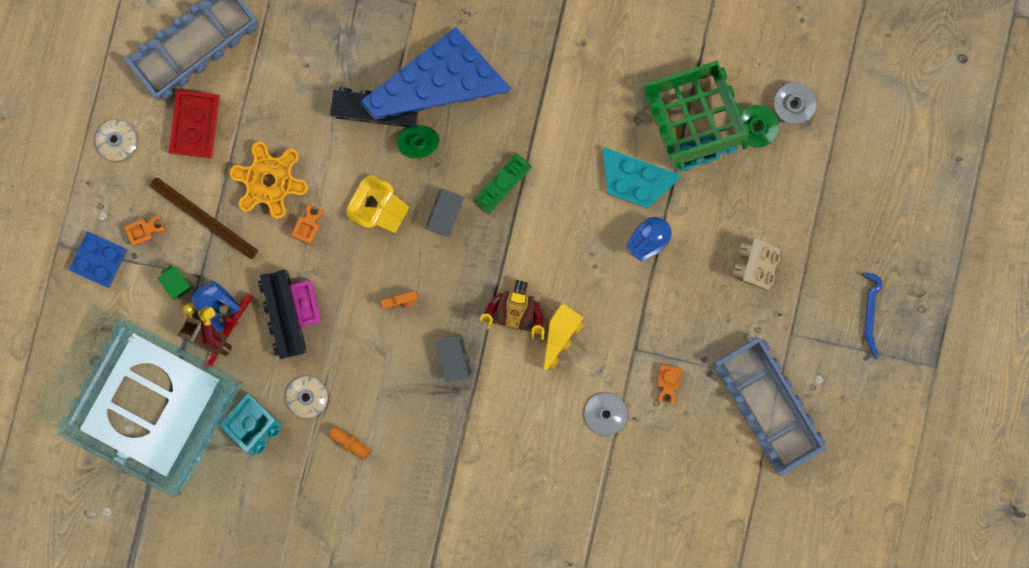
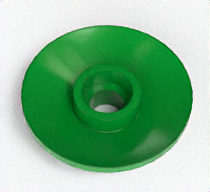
(768, 125)
(418, 142)

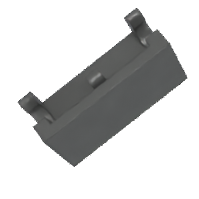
(444, 212)
(454, 359)

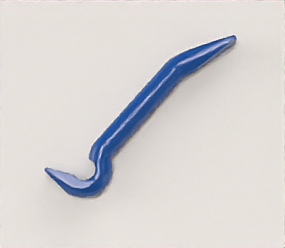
(870, 311)

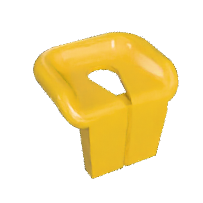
(388, 212)

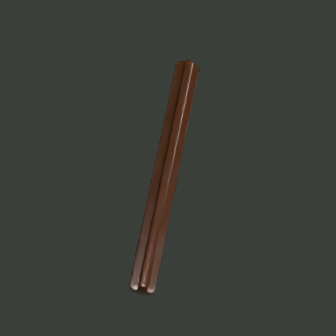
(204, 218)

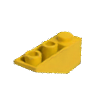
(561, 327)

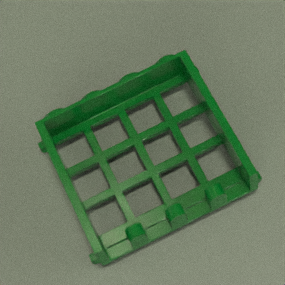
(665, 127)

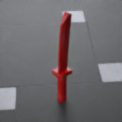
(232, 321)

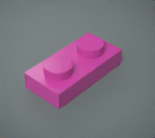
(305, 303)

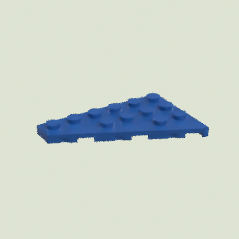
(439, 76)

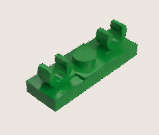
(502, 183)

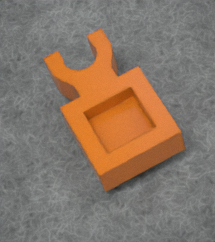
(306, 227)
(141, 231)
(405, 300)
(669, 379)

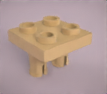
(761, 263)

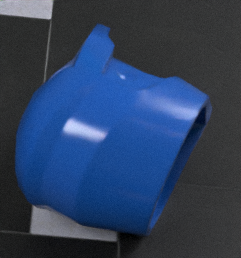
(649, 238)
(213, 296)

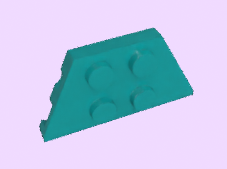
(635, 179)

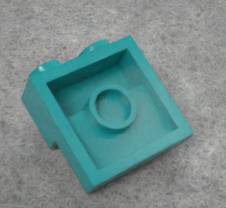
(251, 425)

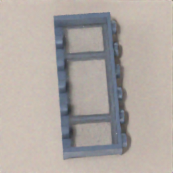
(191, 44)
(769, 406)

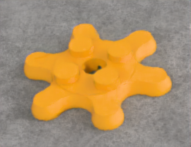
(254, 177)

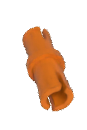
(349, 443)

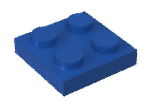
(98, 259)

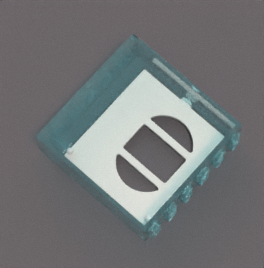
(167, 438)

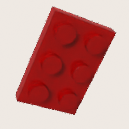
(194, 124)

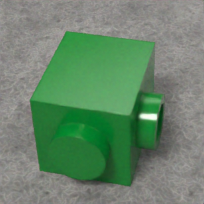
(174, 282)

